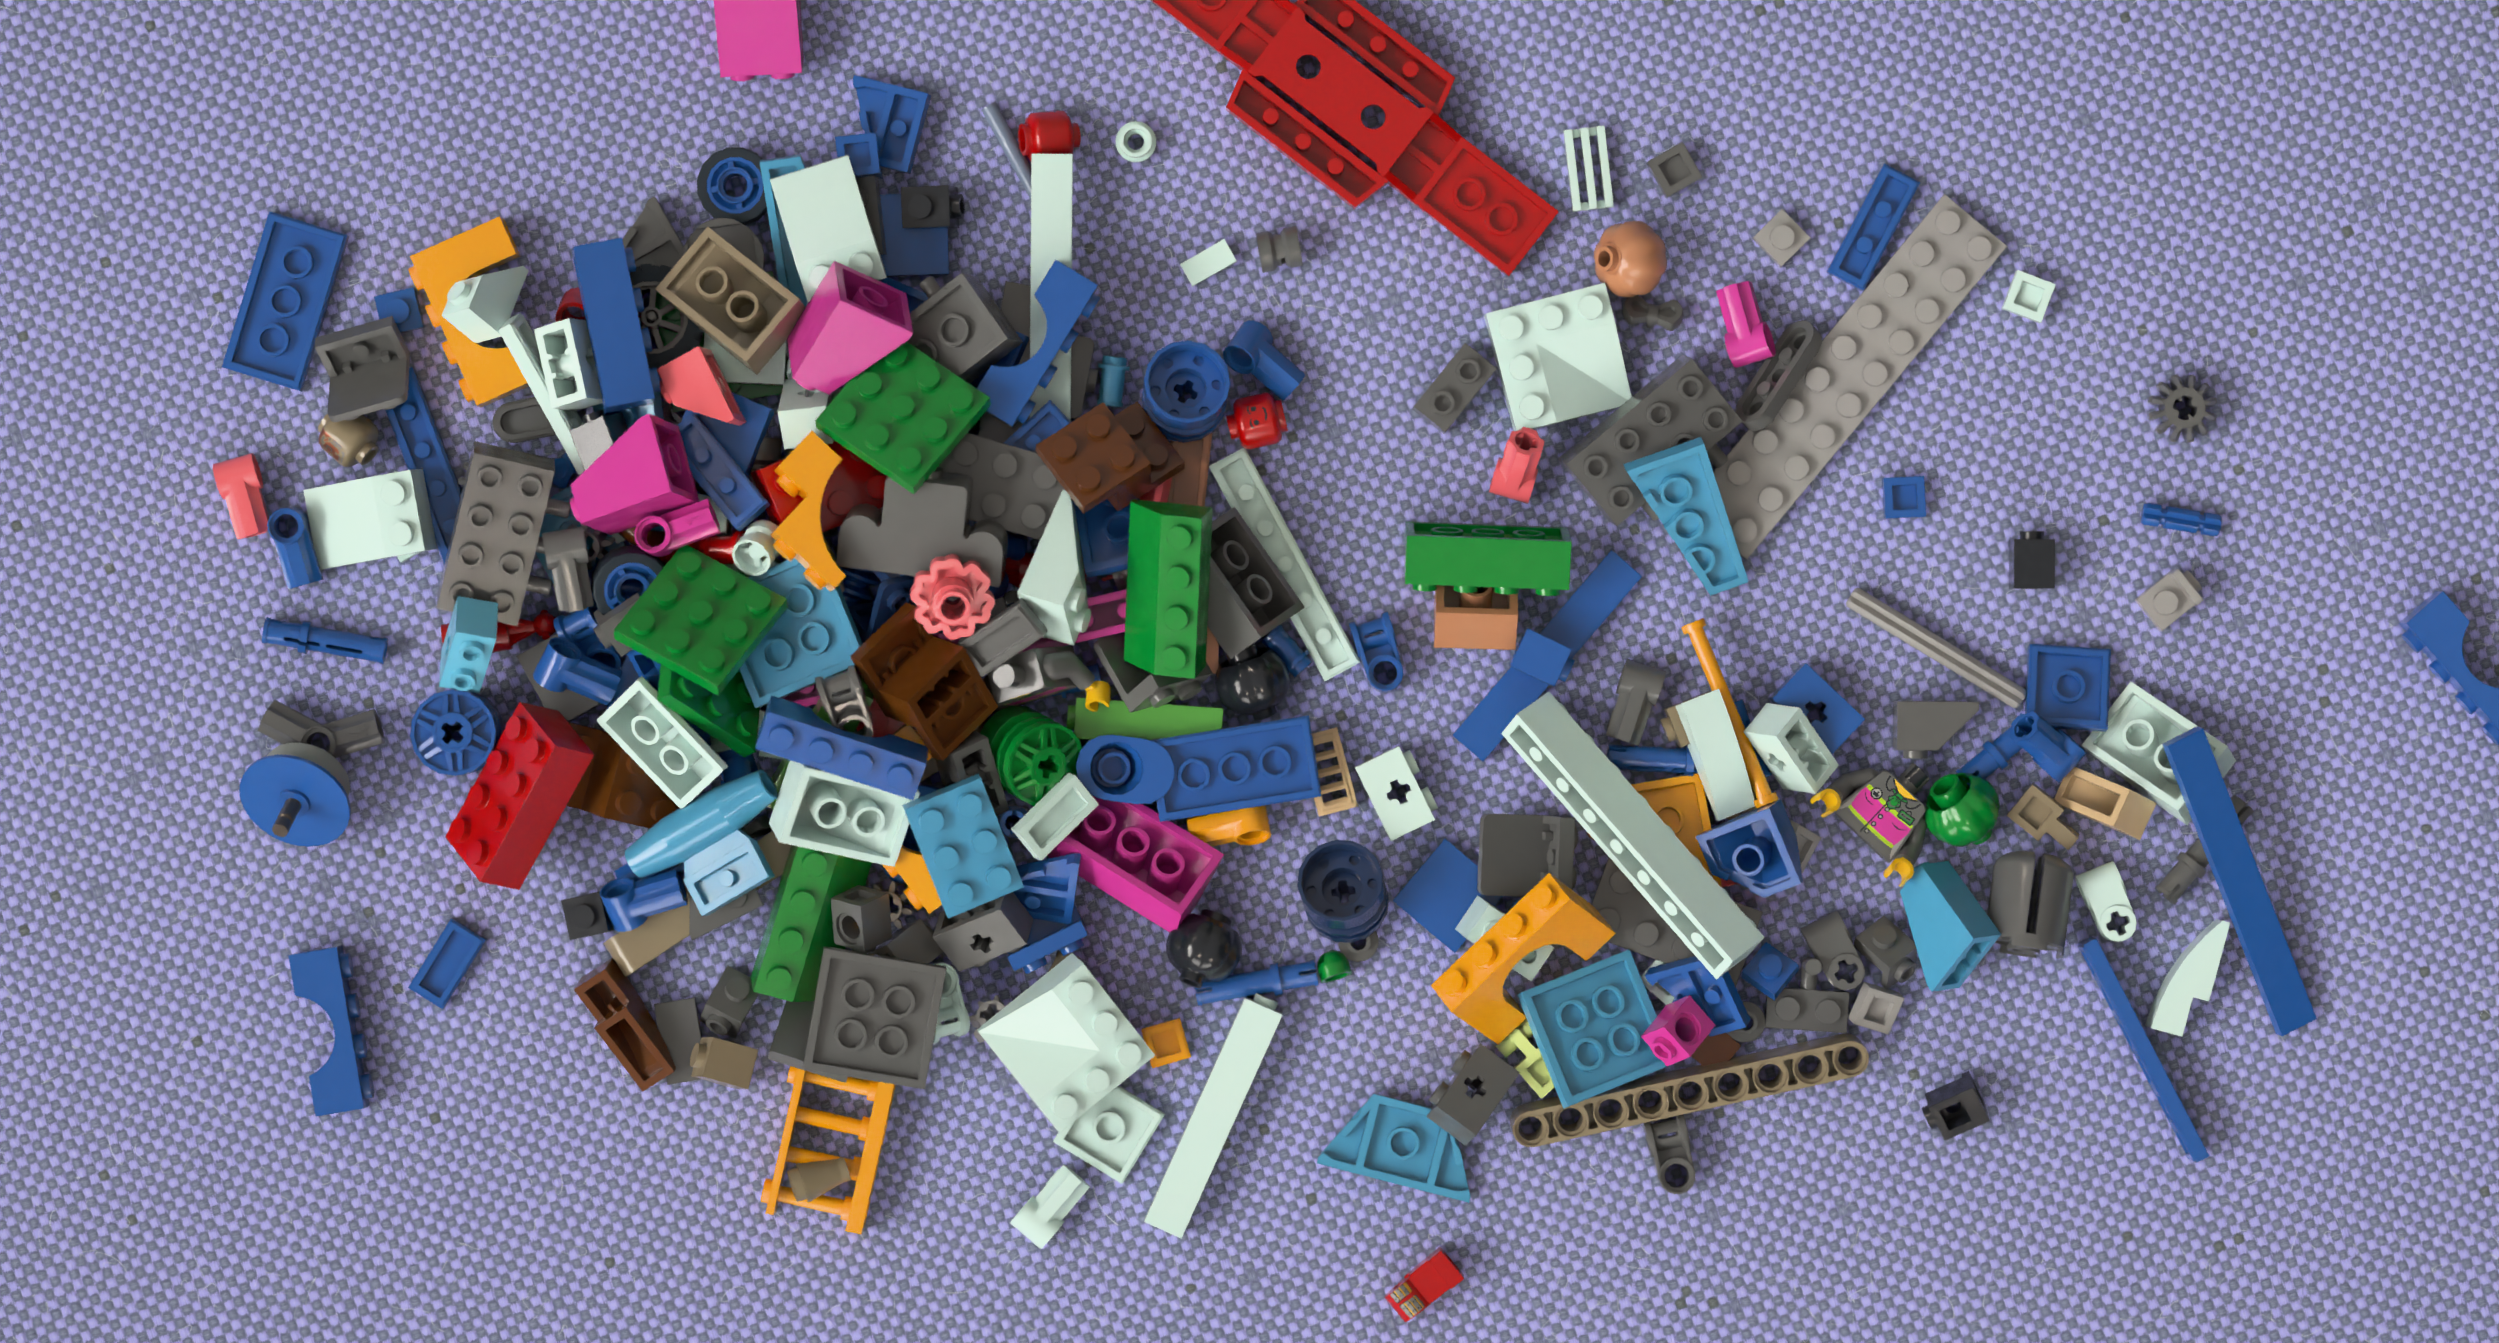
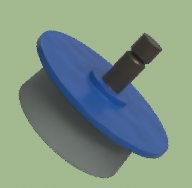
(297, 795)

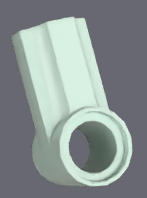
(1045, 1213)

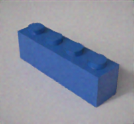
(614, 324)

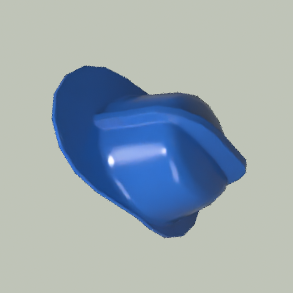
(1125, 769)

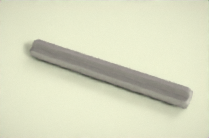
(1936, 648)

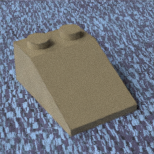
(732, 300)

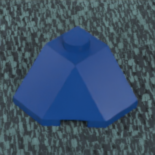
(1755, 850)

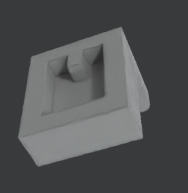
(2170, 598)

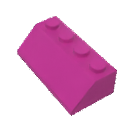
(1142, 860)

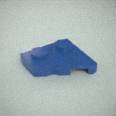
(896, 117)
(1050, 887)
(1715, 997)

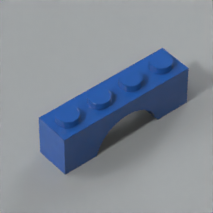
(1064, 299)
(2439, 631)
(878, 762)
(323, 979)

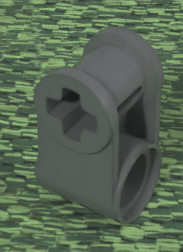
(845, 700)
(1830, 944)
(1670, 1151)

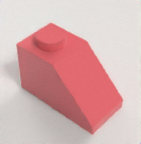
(699, 386)

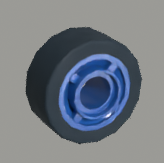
(713, 181)
(618, 567)

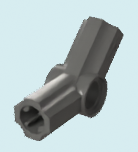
(345, 735)

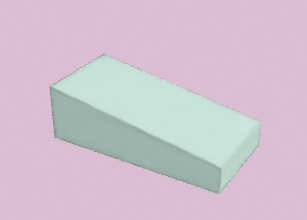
(1208, 262)

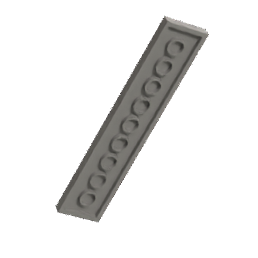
(1855, 368)

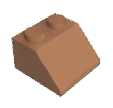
(1475, 619)

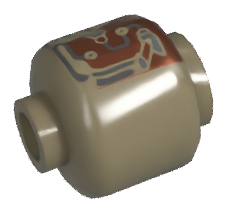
(349, 440)

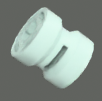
(755, 550)

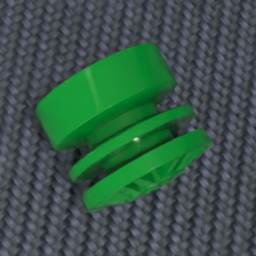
(1030, 751)

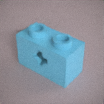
(468, 644)

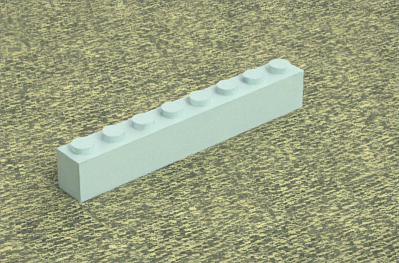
(1632, 835)

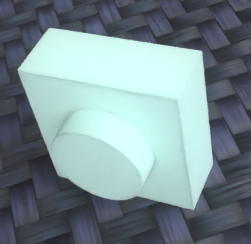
(2028, 296)

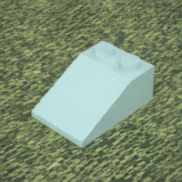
(826, 222)
(370, 518)
(1056, 577)
(2135, 749)
(839, 816)

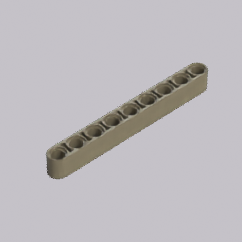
(1708, 1095)

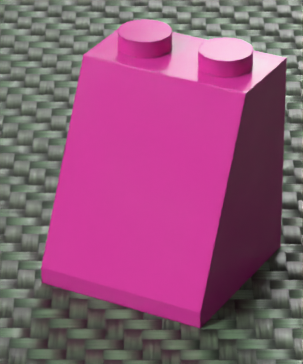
(759, 38)
(846, 329)
(635, 478)

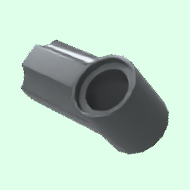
(568, 558)
(1637, 692)

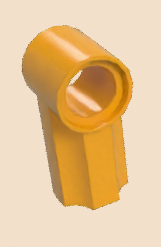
(1241, 826)

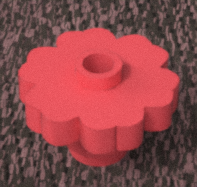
(947, 579)

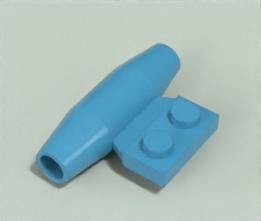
(708, 838)

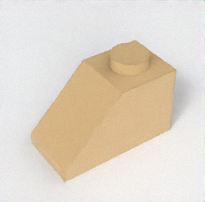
(2105, 802)

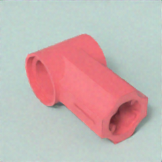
(1518, 468)
(241, 485)

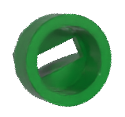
(1333, 966)

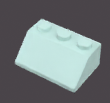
(661, 743)

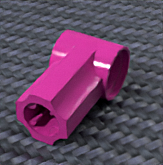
(1747, 335)
(680, 526)

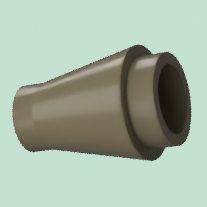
(816, 1178)

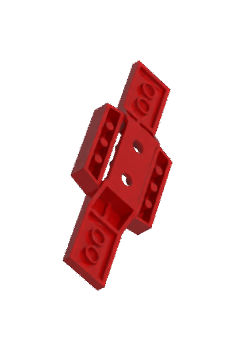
(1413, 146)

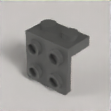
(365, 368)
(1139, 687)
(1522, 850)

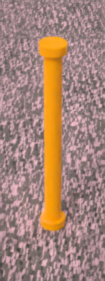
(1716, 681)

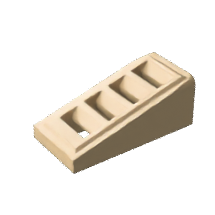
(1339, 804)

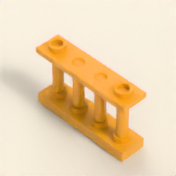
(861, 1169)

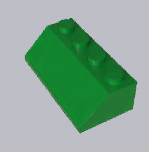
(1487, 557)
(1168, 587)
(803, 922)

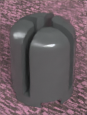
(2049, 904)

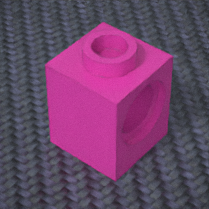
(1678, 1031)

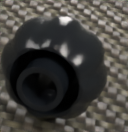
(1253, 682)
(1204, 948)

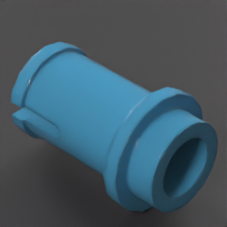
(1112, 380)

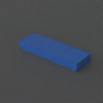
(1873, 227)
(720, 474)

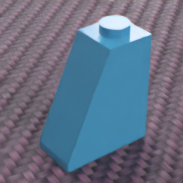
(1946, 925)

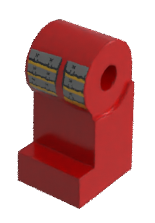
(1424, 1284)

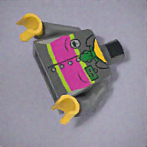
(1043, 674)
(1882, 813)

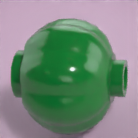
(1962, 813)

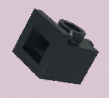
(1964, 1116)

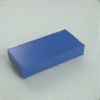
(447, 963)

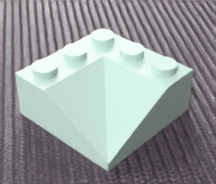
(1559, 357)
(1066, 1042)

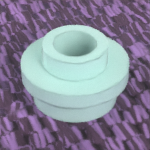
(1129, 130)

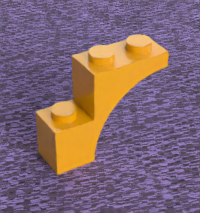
(800, 534)

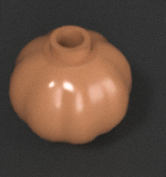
(1630, 259)

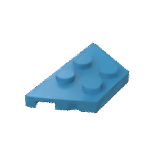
(1400, 1146)

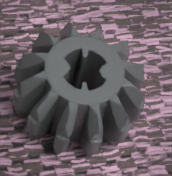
(2193, 401)

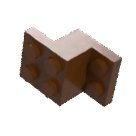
(1110, 457)
(924, 682)
(617, 785)

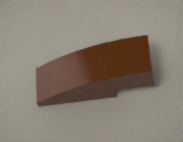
(625, 1024)

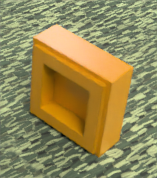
(1166, 1042)

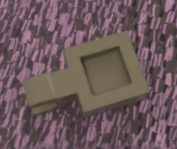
(2039, 814)

